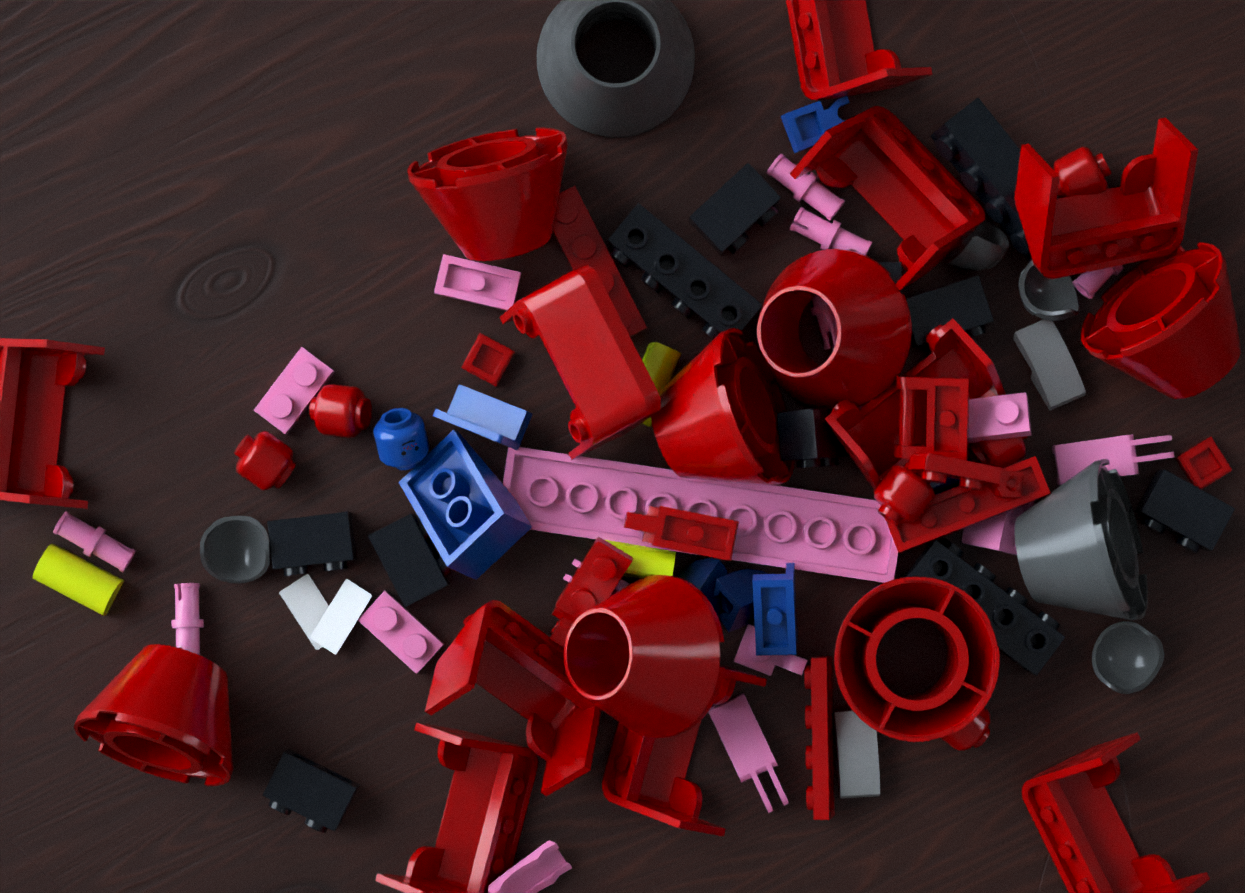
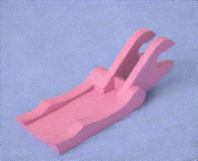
(1119, 450)
(746, 744)
(533, 872)

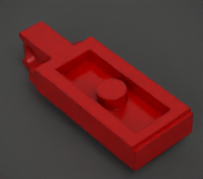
(971, 474)
(686, 531)
(589, 585)

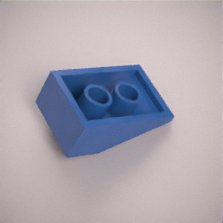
(464, 507)

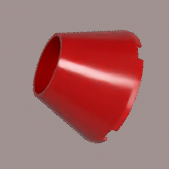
(495, 190)
(870, 321)
(1169, 323)
(723, 417)
(649, 656)
(969, 668)
(165, 717)

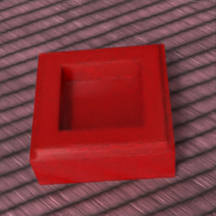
(488, 360)
(1203, 463)

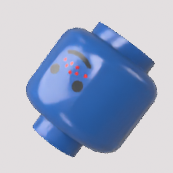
(401, 439)

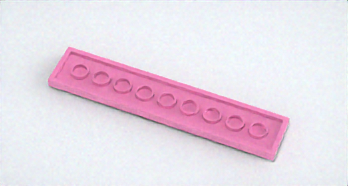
(774, 527)

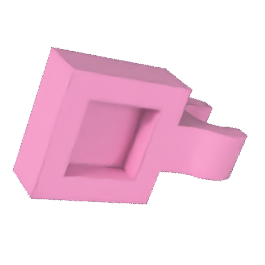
(747, 656)

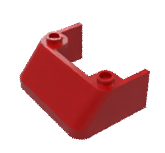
(838, 51)
(900, 183)
(1109, 228)
(590, 355)
(31, 417)
(530, 677)
(651, 772)
(479, 818)
(1087, 832)

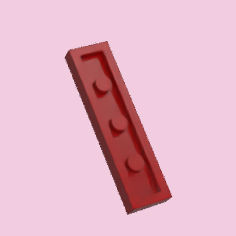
(586, 247)
(966, 507)
(820, 755)

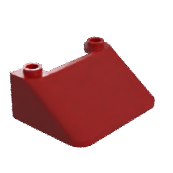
(874, 429)

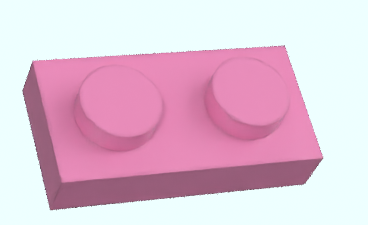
(477, 282)
(294, 390)
(999, 417)
(401, 632)

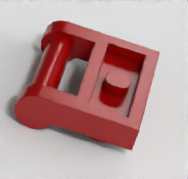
(946, 416)

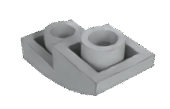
(1050, 363)
(856, 756)

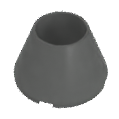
(617, 108)
(1084, 547)

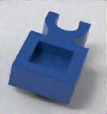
(810, 122)

